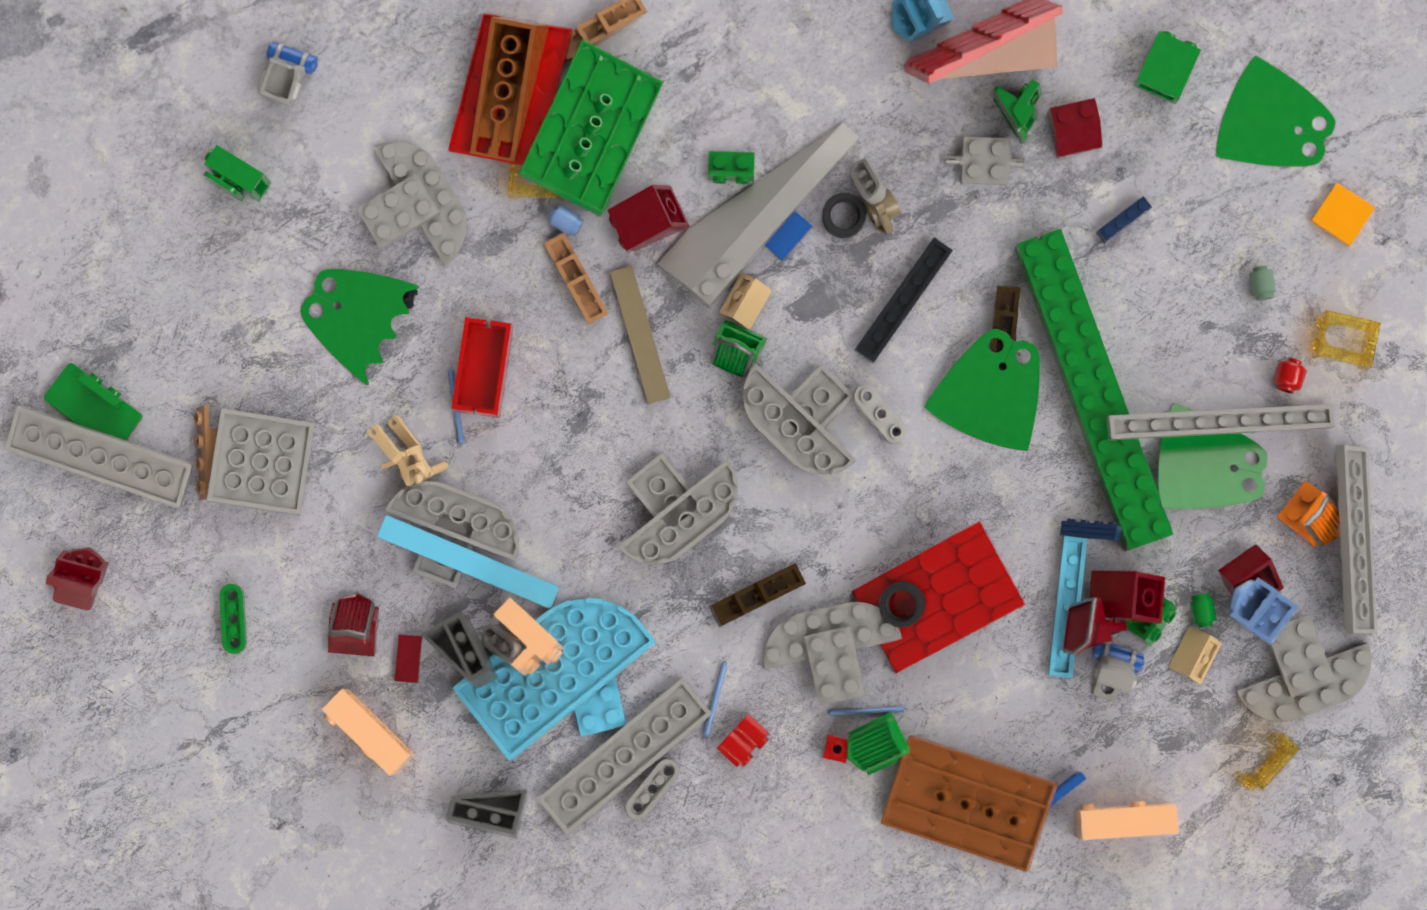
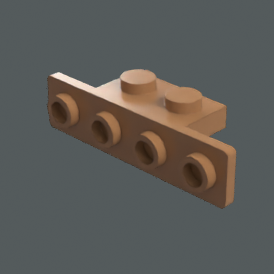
(205, 443)

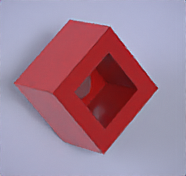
(828, 751)

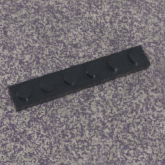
(903, 300)

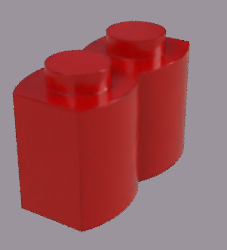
(743, 741)

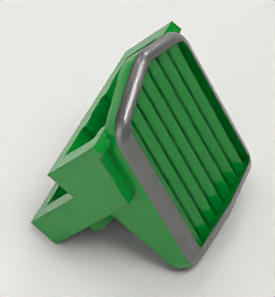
(1019, 112)
(736, 349)

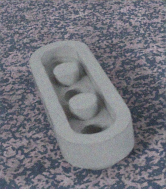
(868, 182)
(870, 409)
(502, 643)
(648, 799)

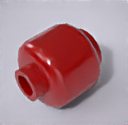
(1289, 375)

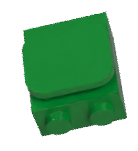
(1167, 66)
(234, 175)

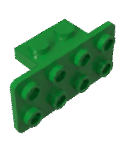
(92, 404)

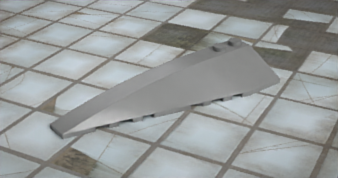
(730, 238)

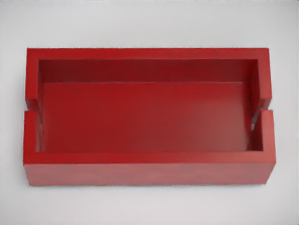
(482, 367)

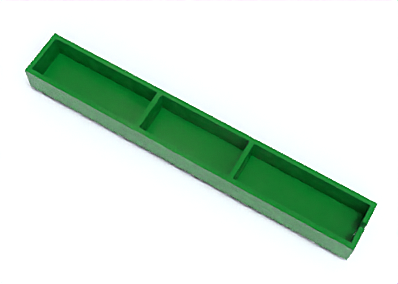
(1092, 388)

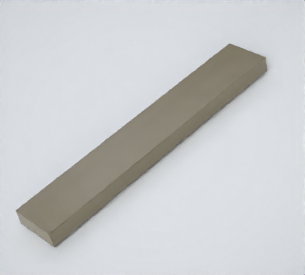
(640, 335)

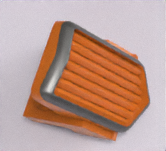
(1312, 516)

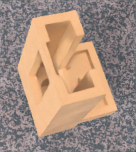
(538, 641)

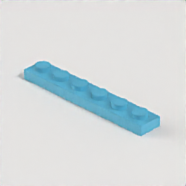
(1068, 593)

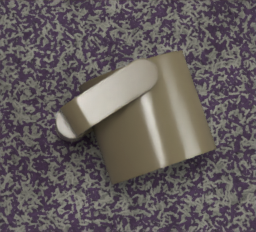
(883, 212)

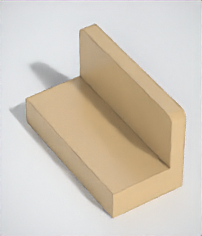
(745, 300)
(1195, 654)

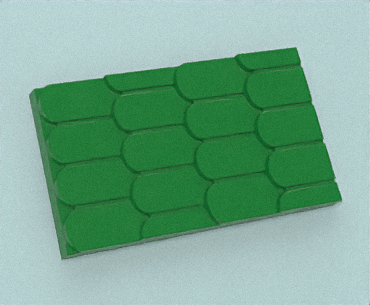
(590, 128)

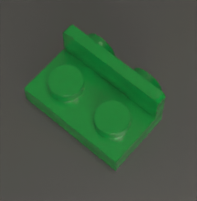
(731, 166)
(1151, 632)

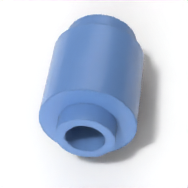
(565, 220)

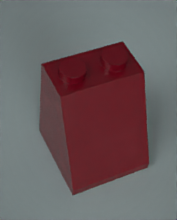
(647, 217)
(1129, 595)

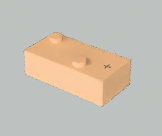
(367, 731)
(1125, 821)

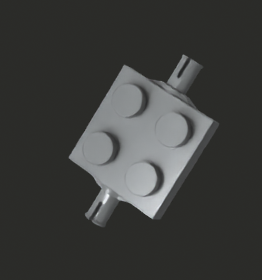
(985, 160)

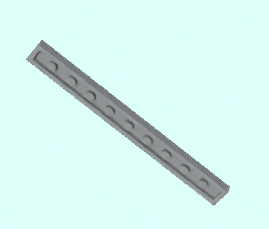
(1220, 422)

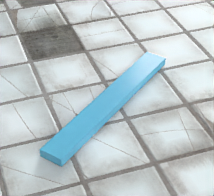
(468, 561)

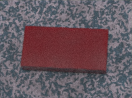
(408, 658)

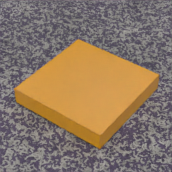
(1342, 214)

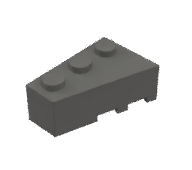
(462, 648)
(489, 812)

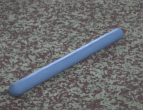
(456, 414)
(715, 698)
(866, 710)

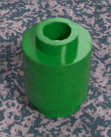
(1203, 610)

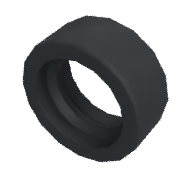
(851, 199)
(885, 610)

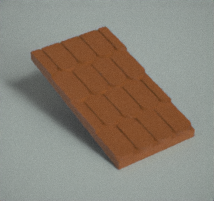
(969, 803)

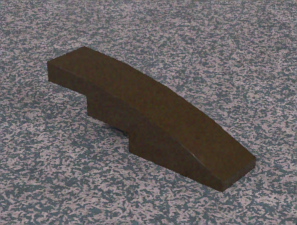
(1005, 316)
(757, 595)

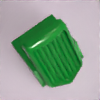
(876, 744)

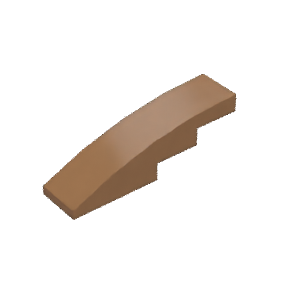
(606, 24)
(576, 278)

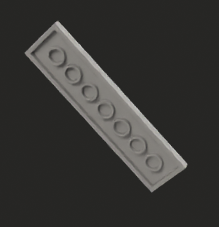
(99, 456)
(1356, 540)
(624, 756)

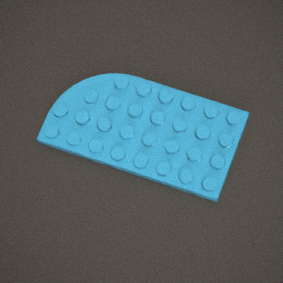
(597, 645)

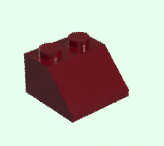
(1075, 127)
(1249, 566)

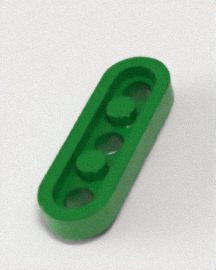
(227, 609)

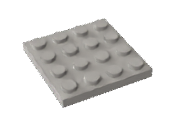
(260, 461)

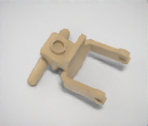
(411, 461)

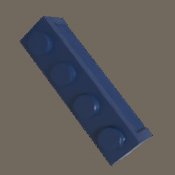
(1124, 220)
(1091, 530)

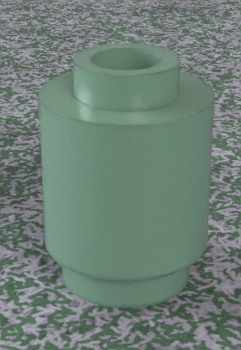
(1262, 283)

